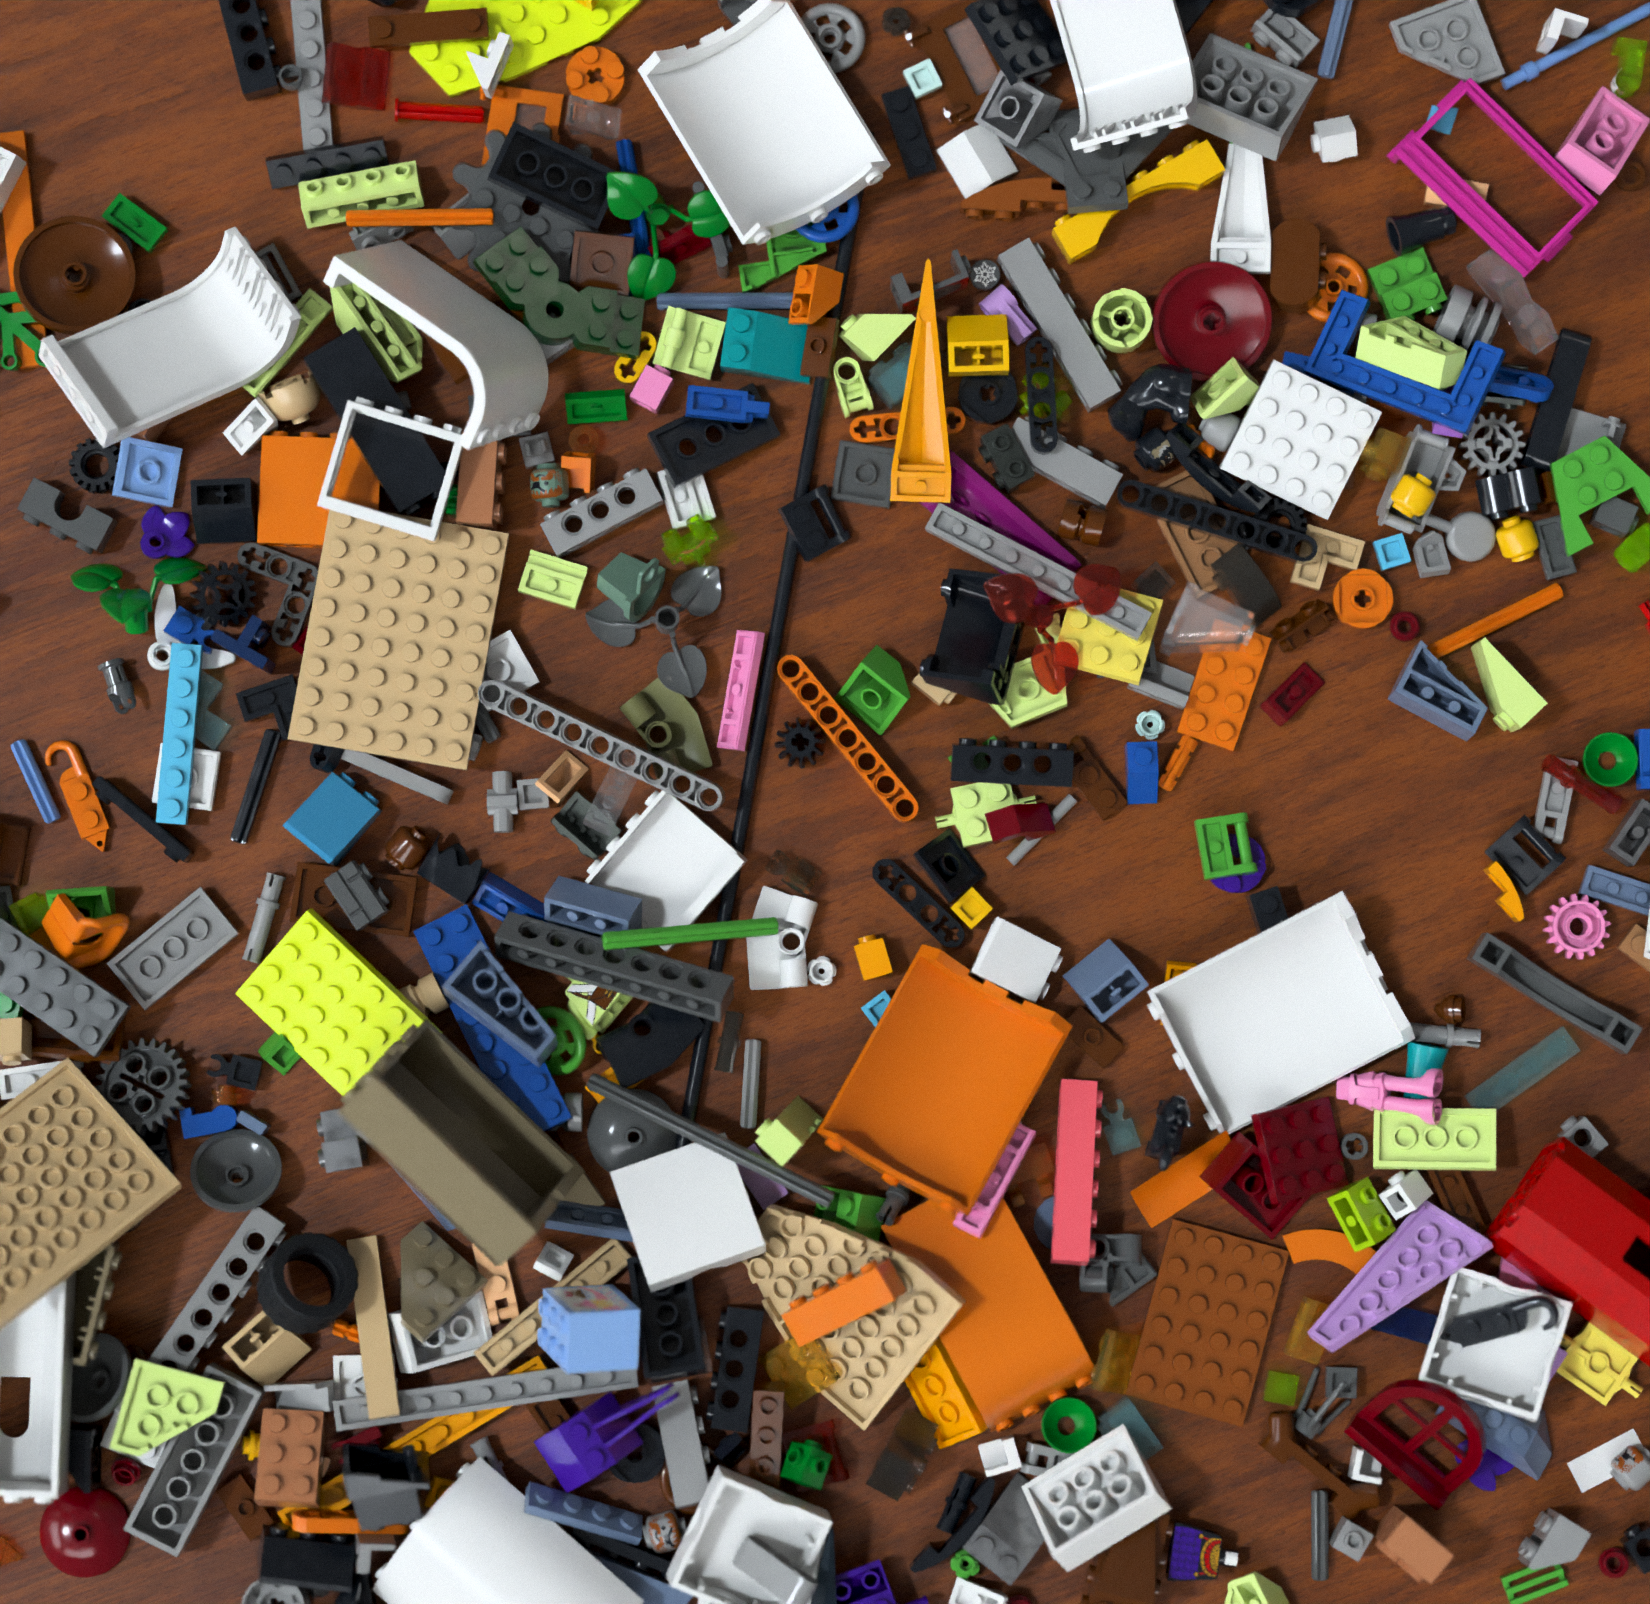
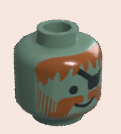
(549, 484)

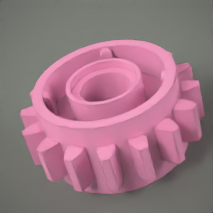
(1592, 922)

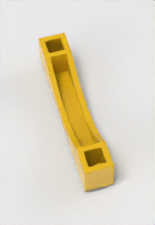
(1189, 171)

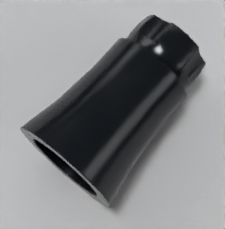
(1419, 228)

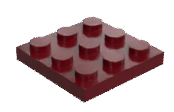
(1299, 1150)

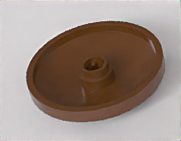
(74, 274)

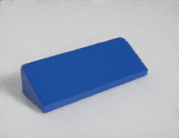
(500, 897)

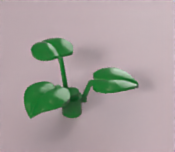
(628, 197)
(133, 605)

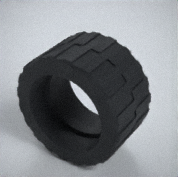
(330, 1259)

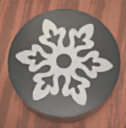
(984, 275)

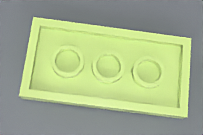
(1459, 1142)

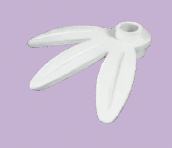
(164, 611)

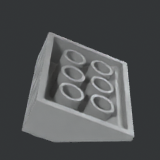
(1248, 96)

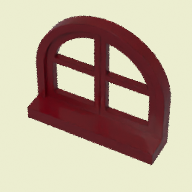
(1401, 1456)

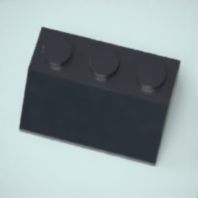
(305, 1558)

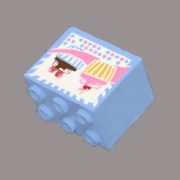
(589, 1328)

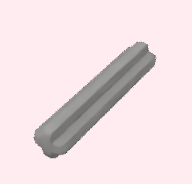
(750, 1083)

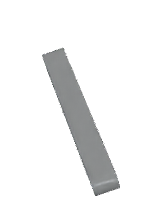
(586, 744)

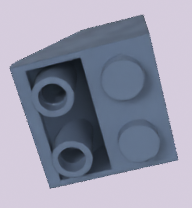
(1105, 980)

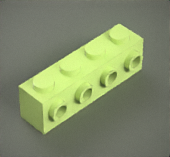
(379, 188)

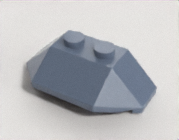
(1513, 1438)

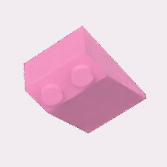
(1601, 140)

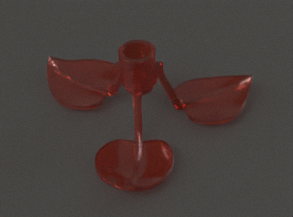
(1012, 602)

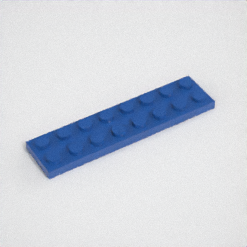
(531, 1088)

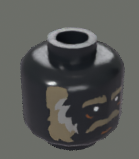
(1154, 450)

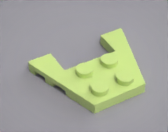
(1025, 696)

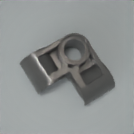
(1119, 1250)

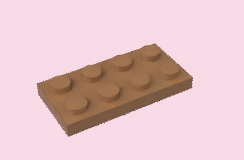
(1190, 548)

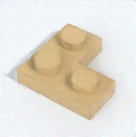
(1331, 549)

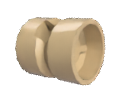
(426, 995)

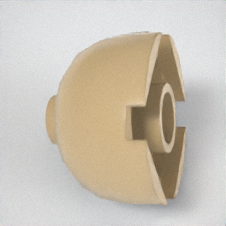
(292, 398)

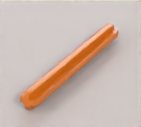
(420, 217)
(1496, 620)

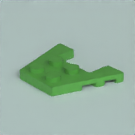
(784, 255)
(1589, 479)

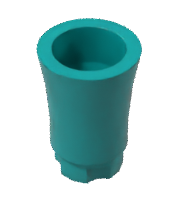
(1420, 1059)

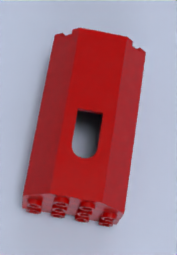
(1569, 1236)

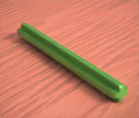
(690, 933)

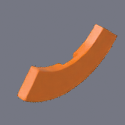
(1325, 1245)

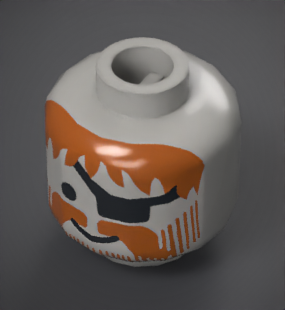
(1631, 1468)
(664, 1531)

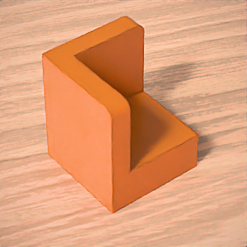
(580, 469)

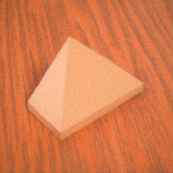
(562, 777)

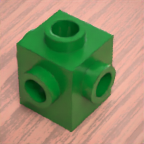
(806, 1464)

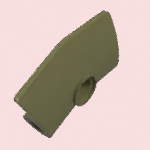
(673, 713)

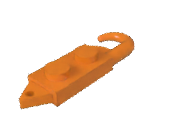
(81, 796)

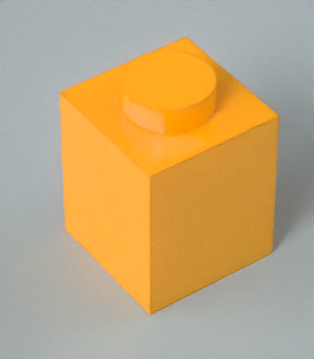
(872, 957)

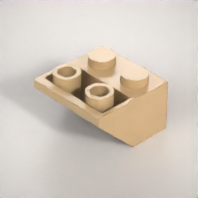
(266, 1349)

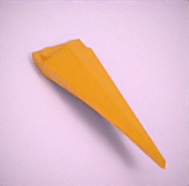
(922, 448)

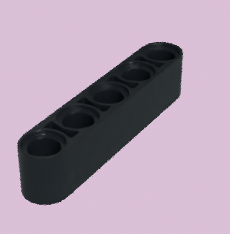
(1553, 414)

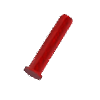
(438, 112)

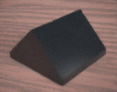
(948, 865)

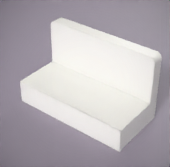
(1560, 23)

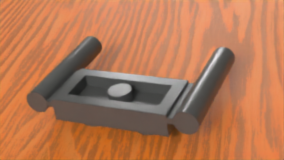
(720, 244)

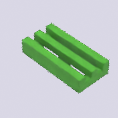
(1505, 1579)

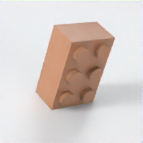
(480, 486)
(291, 1458)
(1413, 1547)

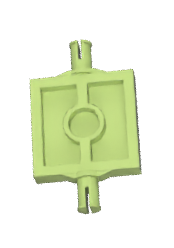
(971, 805)

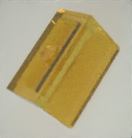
(1299, 1342)

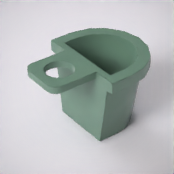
(632, 584)

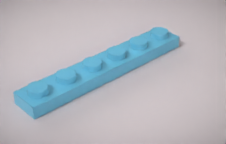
(179, 734)

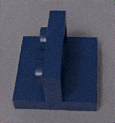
(254, 635)

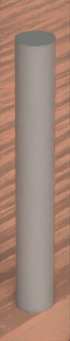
(1056, 814)

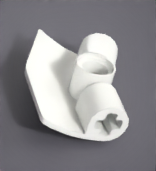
(768, 960)

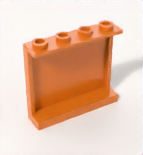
(292, 483)

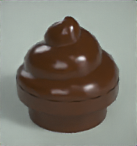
(1451, 1009)

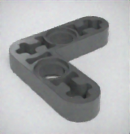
(290, 578)

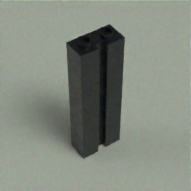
(393, 452)

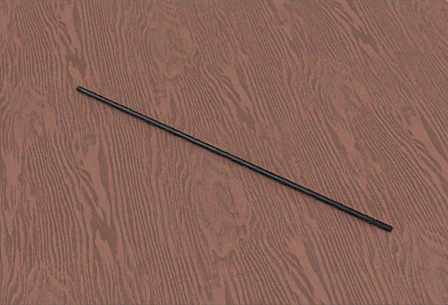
(766, 689)

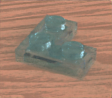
(210, 728)

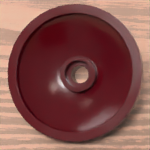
(102, 1519)

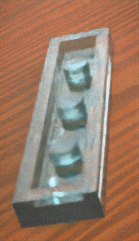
(1523, 1071)

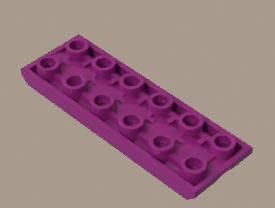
(986, 505)

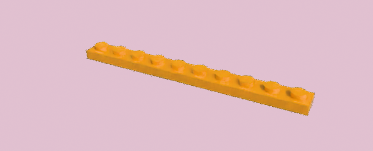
(426, 1438)

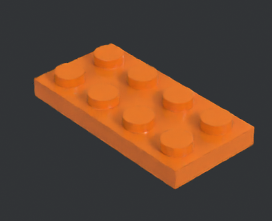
(1223, 693)

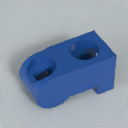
(216, 1121)

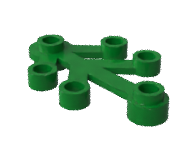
(12, 325)

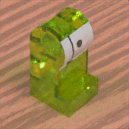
(1630, 65)

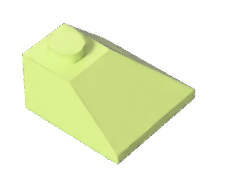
(873, 333)
(1225, 391)

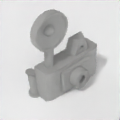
(1469, 533)

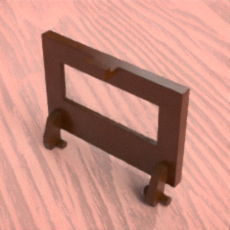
(959, 59)

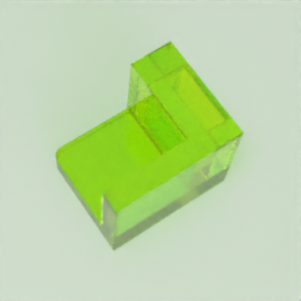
(30, 912)

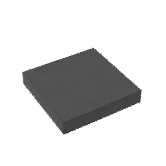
(863, 474)

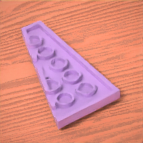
(1410, 1262)

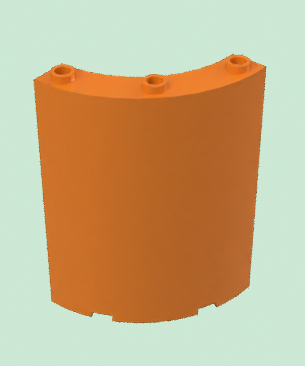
(943, 1081)

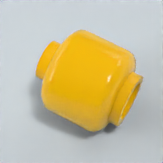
(1413, 495)
(1517, 539)

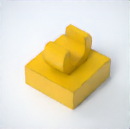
(971, 908)

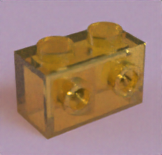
(1382, 454)

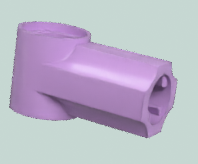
(1003, 302)

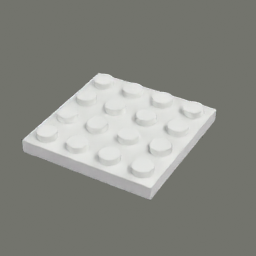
(1300, 439)

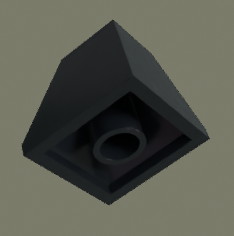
(86, 1456)

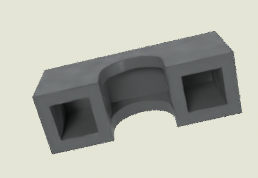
(43, 505)

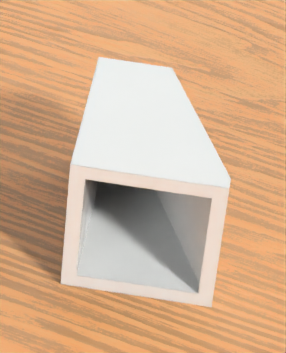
(1016, 960)

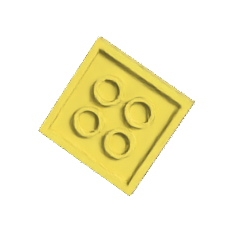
(1106, 650)

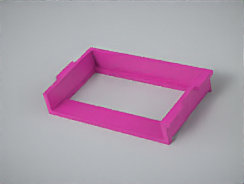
(1469, 203)

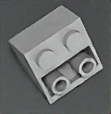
(1552, 1542)

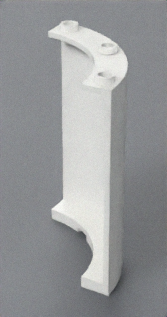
(766, 122)
(1280, 1014)
(488, 1551)

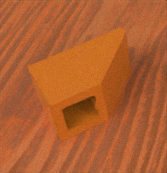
(814, 294)

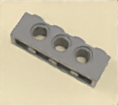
(619, 514)

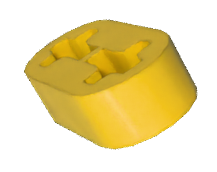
(643, 360)

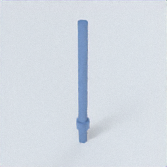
(1532, 69)

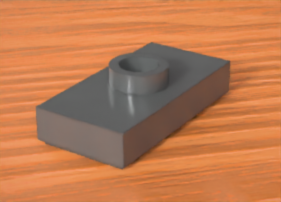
(1552, 549)

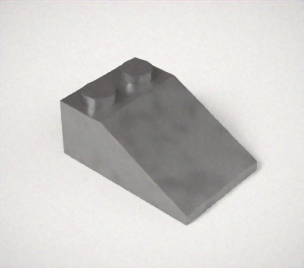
(1007, 1533)

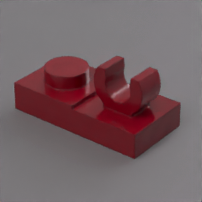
(680, 245)

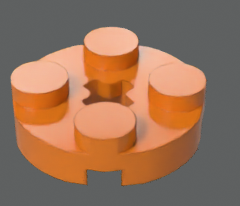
(594, 59)
(1375, 587)

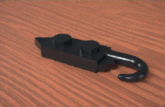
(1497, 1321)

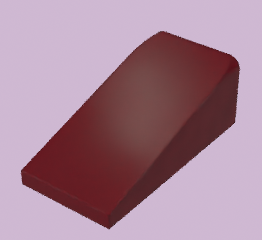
(1292, 694)

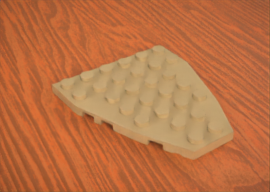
(874, 1350)

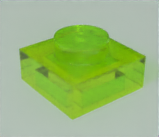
(1280, 1388)

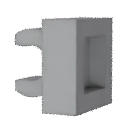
(537, 450)

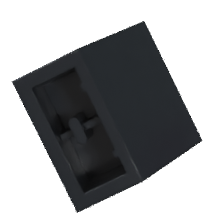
(224, 510)

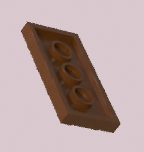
(313, 893)

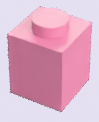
(652, 388)

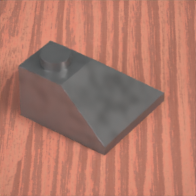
(1017, 110)

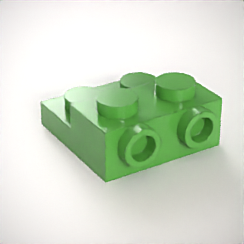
(1407, 286)

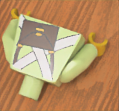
(594, 1007)

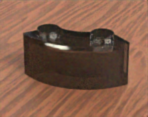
(1245, 584)

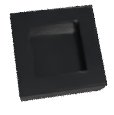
(732, 1449)

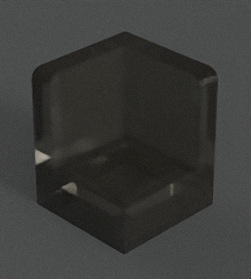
(1154, 582)

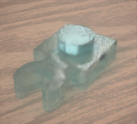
(1119, 1133)

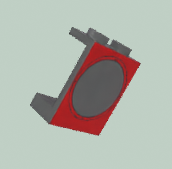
(908, 302)

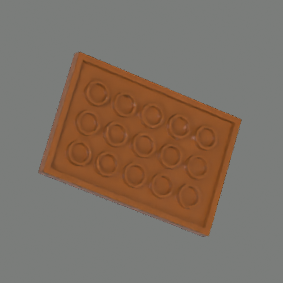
(1207, 1322)

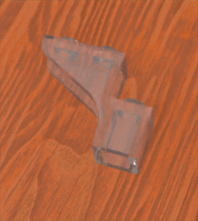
(1507, 286)

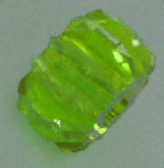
(1635, 549)

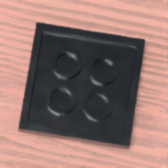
(1018, 37)

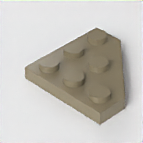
(433, 1282)

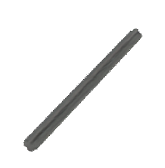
(710, 1140)

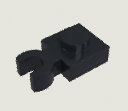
(241, 1071)

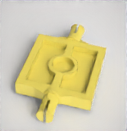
(1597, 1364)

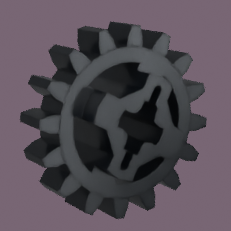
(231, 586)

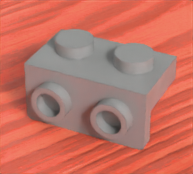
(1285, 37)

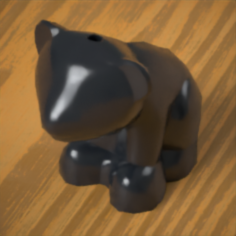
(1158, 387)

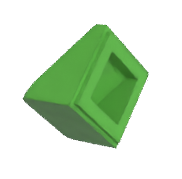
(279, 1053)

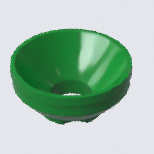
(1623, 752)
(1083, 1421)

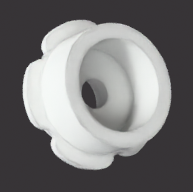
(829, 968)

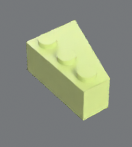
(1411, 351)
(788, 1131)

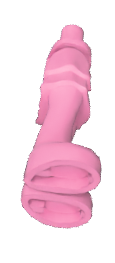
(1374, 1092)

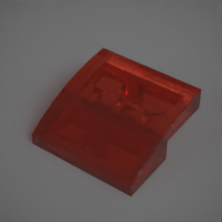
(356, 77)

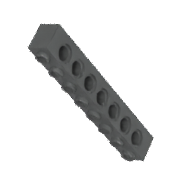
(619, 970)

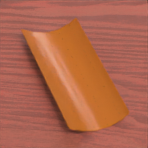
(1179, 1184)

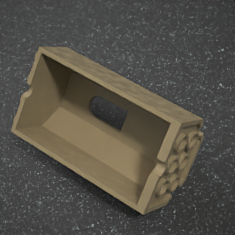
(460, 1142)

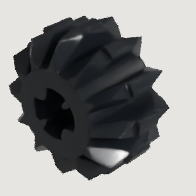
(807, 736)

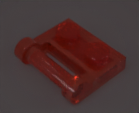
(826, 1428)

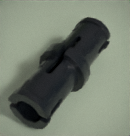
(956, 1503)

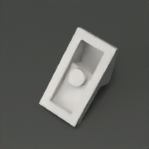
(490, 69)
(250, 426)
(972, 1593)

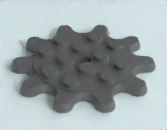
(544, 228)

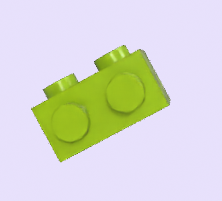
(1361, 1214)

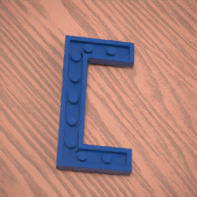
(1453, 410)

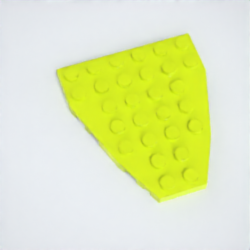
(538, 31)

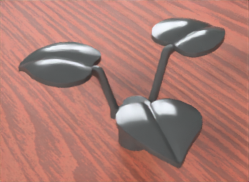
(678, 670)

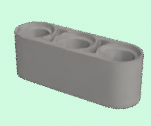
(775, 1572)

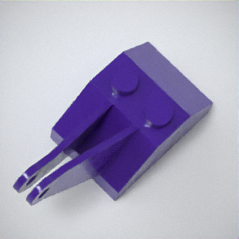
(596, 1437)

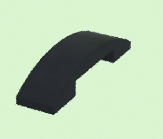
(1210, 476)
(931, 1556)

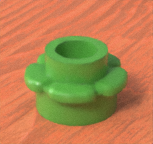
(964, 1571)

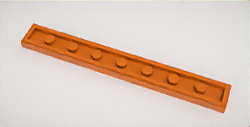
(18, 224)

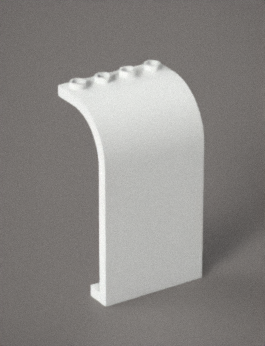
(1126, 67)
(177, 347)
(495, 347)

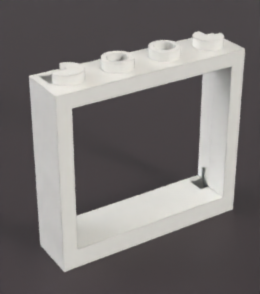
(372, 515)

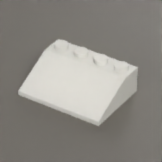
(1095, 1498)

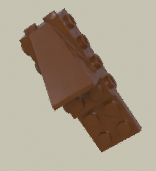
(1130, 1567)

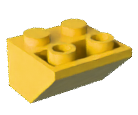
(977, 345)

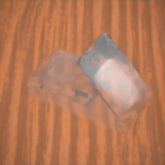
(592, 118)

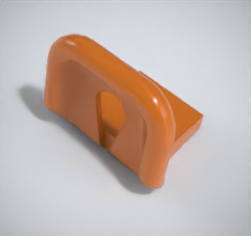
(68, 927)

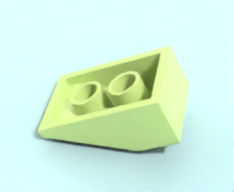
(1506, 691)

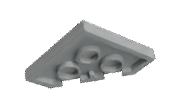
(1451, 40)

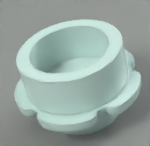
(1151, 716)

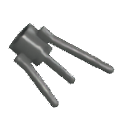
(1312, 1422)

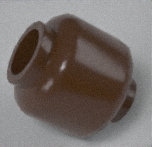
(407, 847)

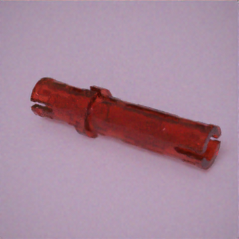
(1555, 767)

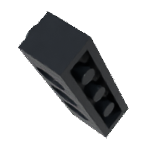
(254, 83)
(1058, 773)
(737, 1416)

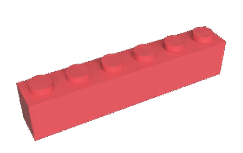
(1074, 1172)

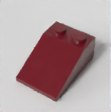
(1241, 1181)

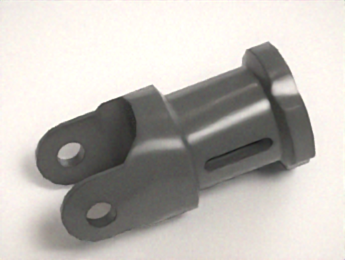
(119, 687)

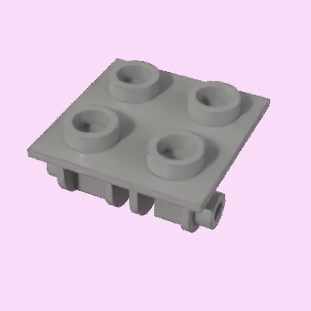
(1585, 428)

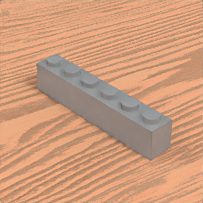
(1058, 324)

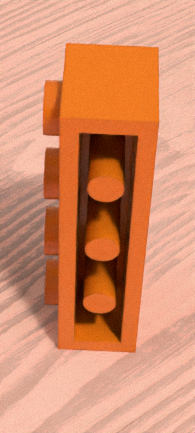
(843, 1302)

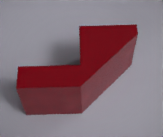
(1020, 820)

